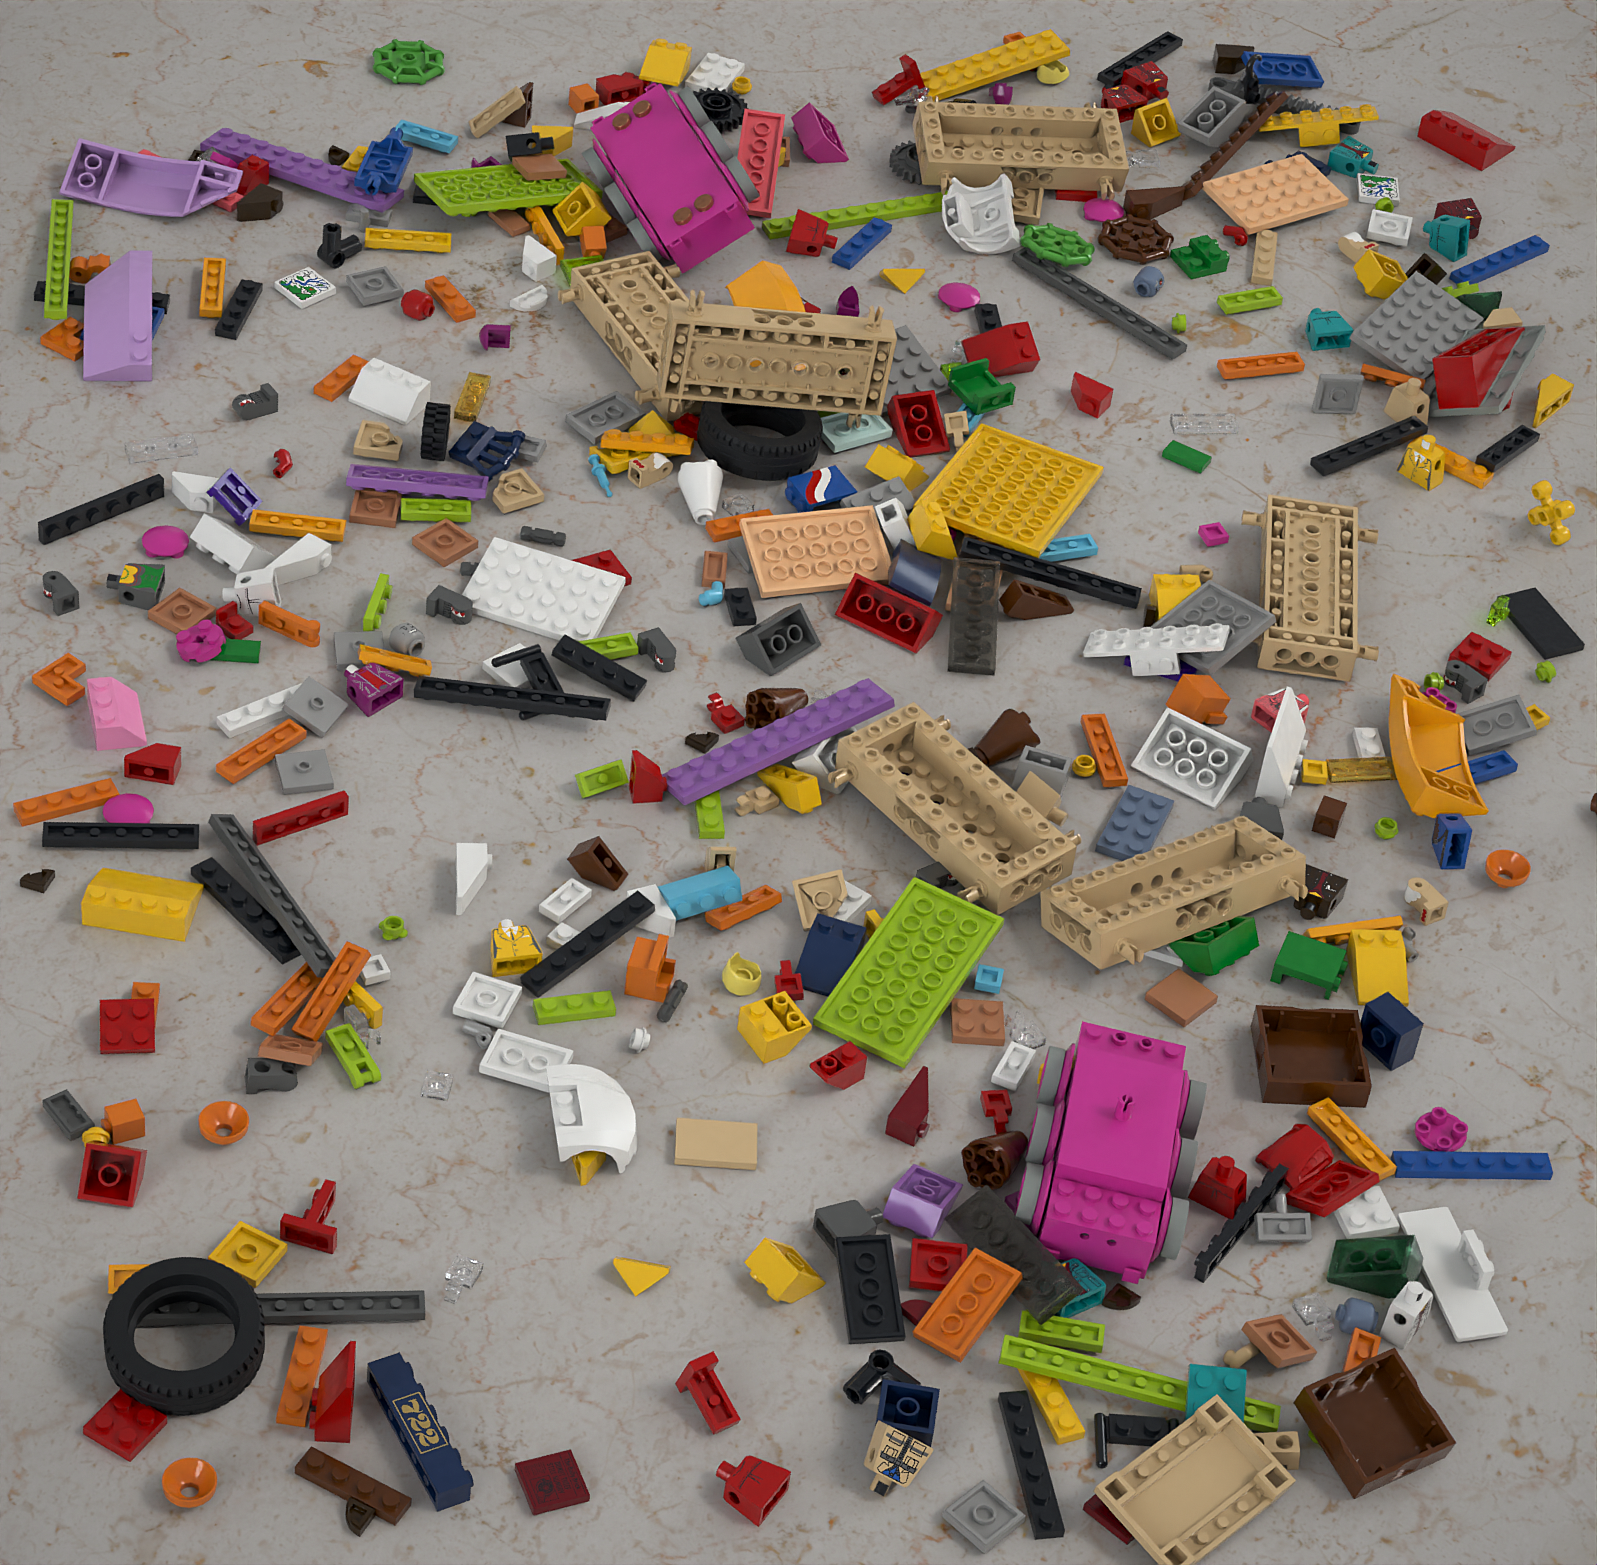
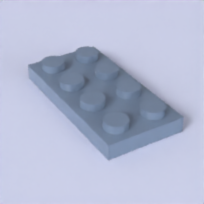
(1134, 824)

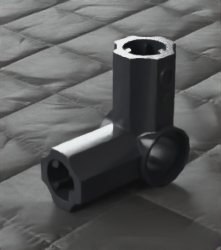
(333, 249)
(870, 1378)

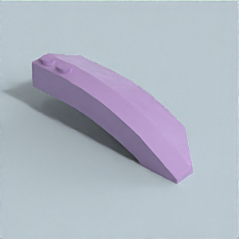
(145, 182)
(119, 321)

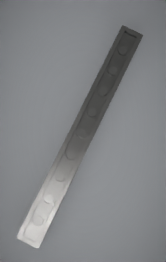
(1100, 303)
(273, 893)
(304, 1308)

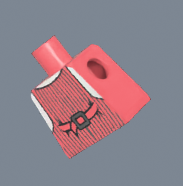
(1267, 708)

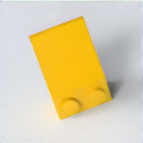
(666, 62)
(1171, 590)
(1377, 964)

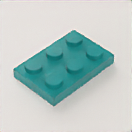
(1208, 1381)

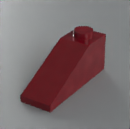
(910, 1115)

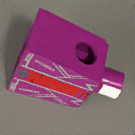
(373, 687)

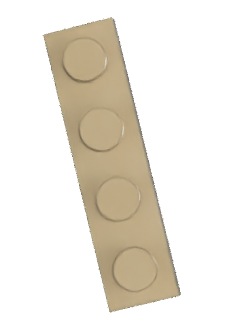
(1264, 257)

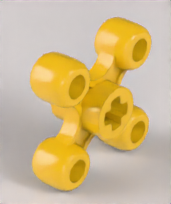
(1551, 512)

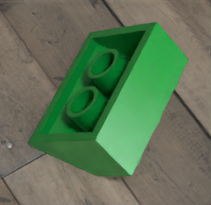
(1218, 945)

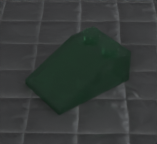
(1376, 1264)

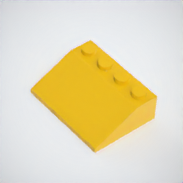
(140, 904)

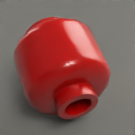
(417, 304)

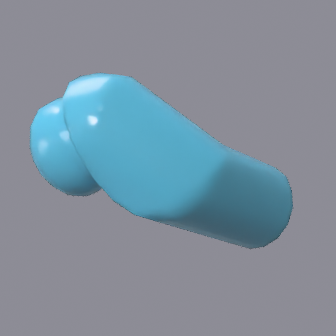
(712, 596)

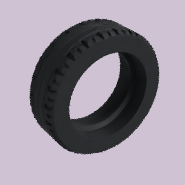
(754, 455)
(183, 1281)

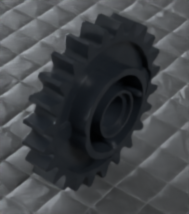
(722, 107)

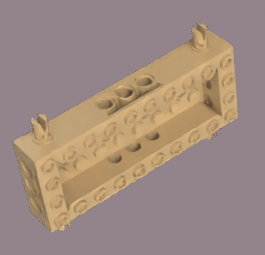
(1026, 143)
(616, 303)
(780, 342)
(1329, 536)
(970, 799)
(1172, 892)

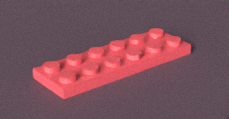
(760, 156)

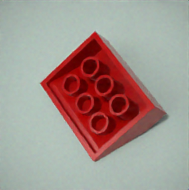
(1462, 139)

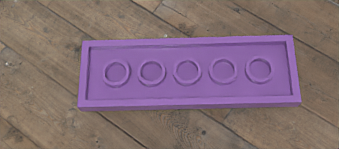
(421, 481)

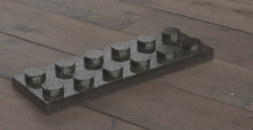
(973, 616)
(994, 1229)

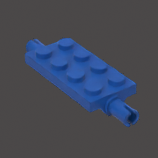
(384, 164)

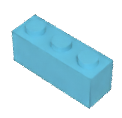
(702, 892)

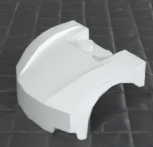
(981, 217)
(591, 1113)

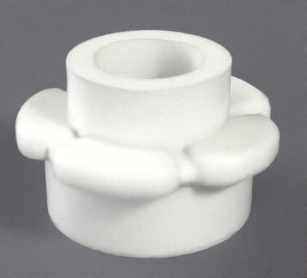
(639, 1039)

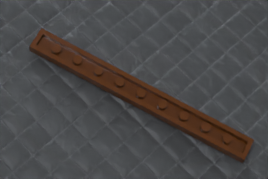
(1235, 142)

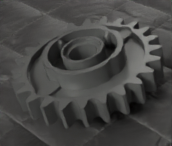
(905, 162)

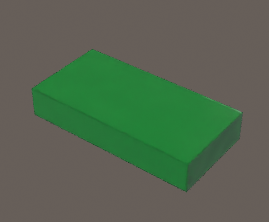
(1186, 456)
(239, 651)

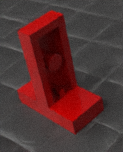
(901, 81)
(310, 1229)
(708, 1392)

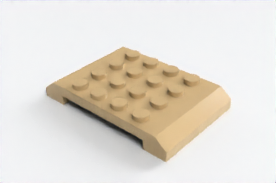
(1195, 1486)

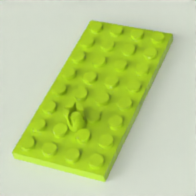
(497, 188)
(908, 972)

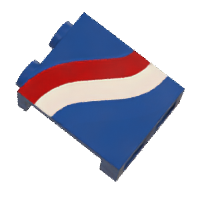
(818, 488)

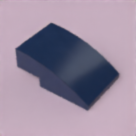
(914, 572)

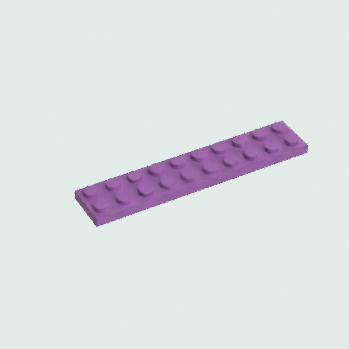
(300, 169)
(777, 741)

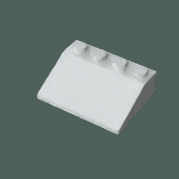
(1283, 753)
(1193, 759)

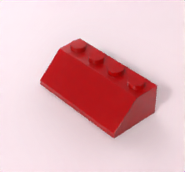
(888, 613)

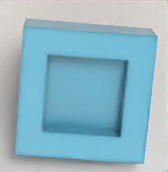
(988, 979)

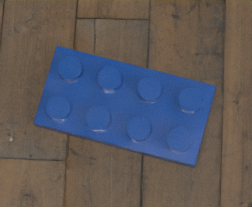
(1285, 69)

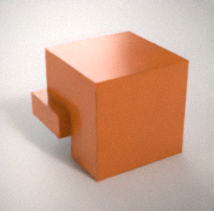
(1199, 699)
(649, 970)

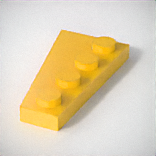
(618, 459)

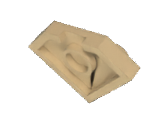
(377, 441)
(516, 491)
(820, 895)

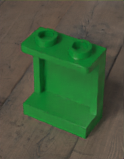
(979, 387)
(1310, 962)

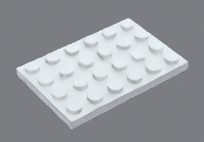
(542, 592)

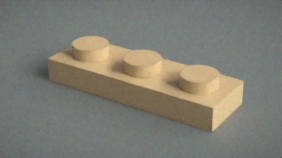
(497, 112)

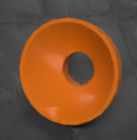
(1510, 864)
(223, 1115)
(189, 1473)

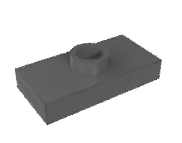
(67, 1114)

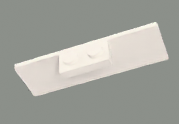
(1156, 649)
(1456, 1273)

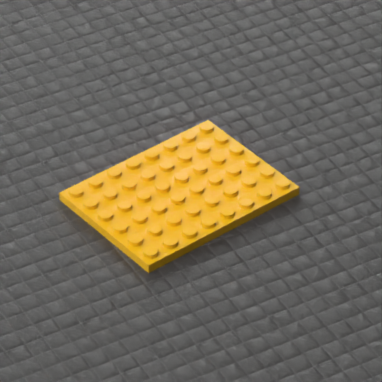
(1011, 489)

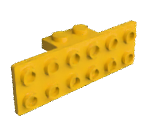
(1321, 126)

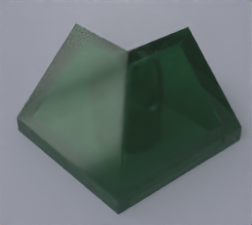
(1482, 302)

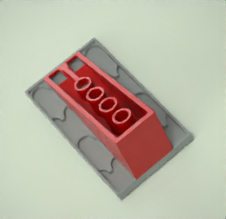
(1482, 370)

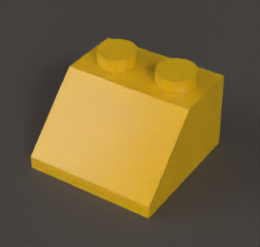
(581, 209)
(1379, 274)
(931, 530)
(783, 1271)

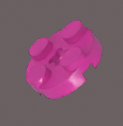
(189, 641)

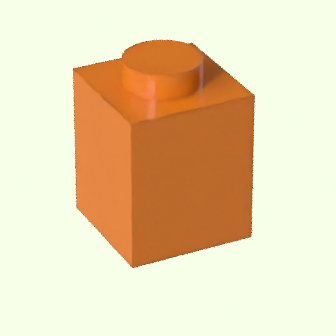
(583, 98)
(593, 241)
(124, 1121)

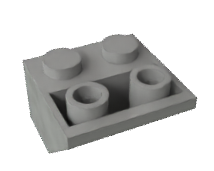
(1048, 766)

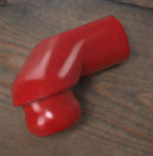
(1238, 233)
(285, 463)

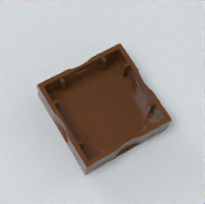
(1310, 1056)
(1374, 1423)

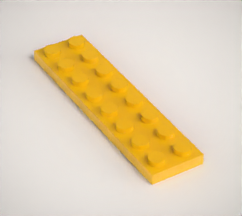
(994, 64)

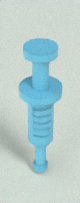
(599, 471)

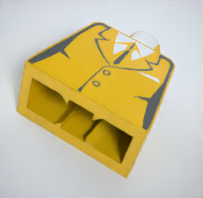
(1423, 463)
(513, 949)

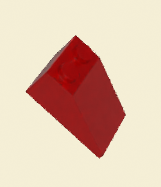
(1007, 348)
(918, 423)
(335, 1399)

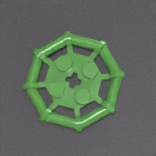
(408, 62)
(1057, 245)

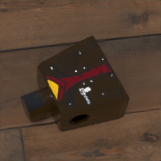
(1323, 894)

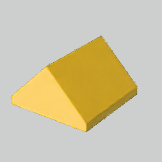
(1155, 123)

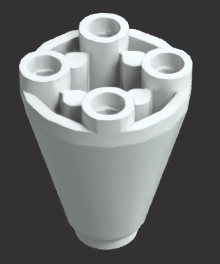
(701, 488)

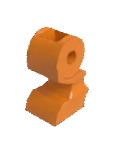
(83, 268)

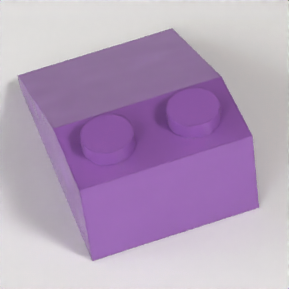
(921, 1201)

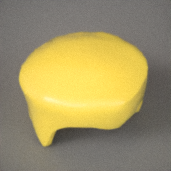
(1052, 72)
(741, 976)

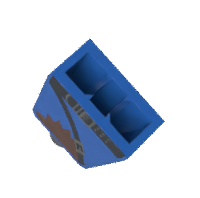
(1454, 833)

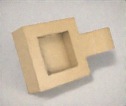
(956, 427)
(758, 799)

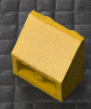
(890, 463)
(772, 1026)

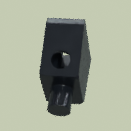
(518, 144)

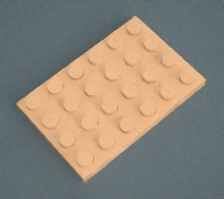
(1275, 194)
(815, 550)

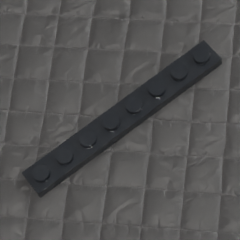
(1053, 573)
(512, 698)

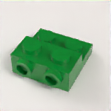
(1201, 257)

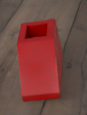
(841, 1066)

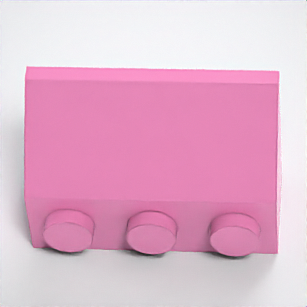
(114, 714)

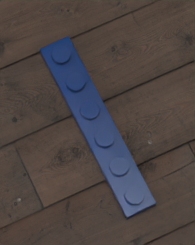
(1500, 261)
(1472, 1165)

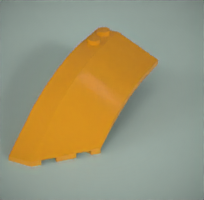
(766, 288)
(1424, 741)

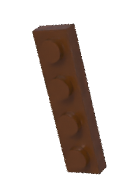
(349, 1482)

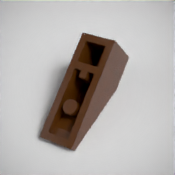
(1153, 201)
(1033, 602)

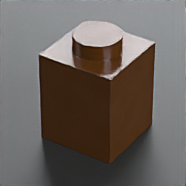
(1329, 816)

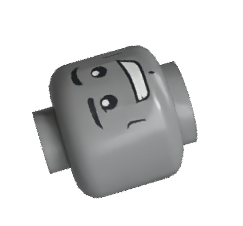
(407, 640)

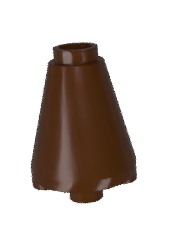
(770, 704)
(1006, 738)
(993, 1158)

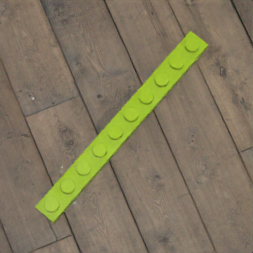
(861, 214)
(58, 259)
(1119, 1379)

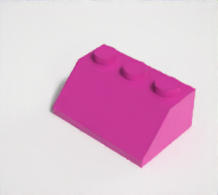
(818, 136)

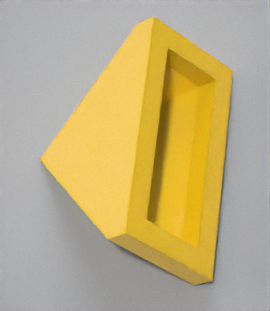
(902, 278)
(652, 424)
(640, 1274)

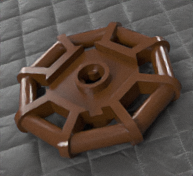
(1135, 239)

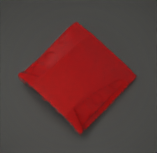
(1300, 1151)

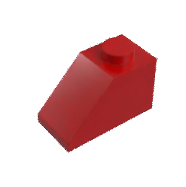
(618, 89)
(254, 172)
(1091, 395)
(154, 763)
(645, 780)

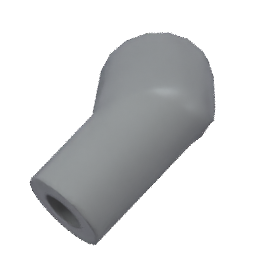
(1408, 934)
(482, 1033)

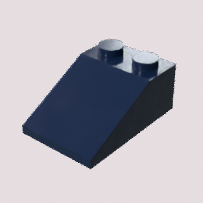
(829, 953)

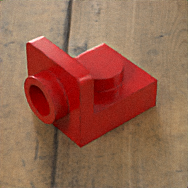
(232, 623)

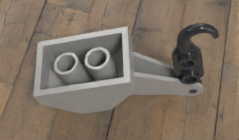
(1220, 112)

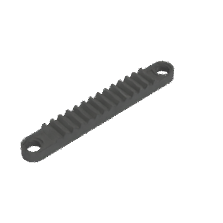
(1289, 105)

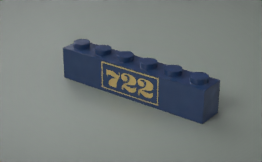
(419, 1431)

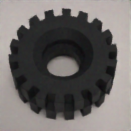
(435, 431)

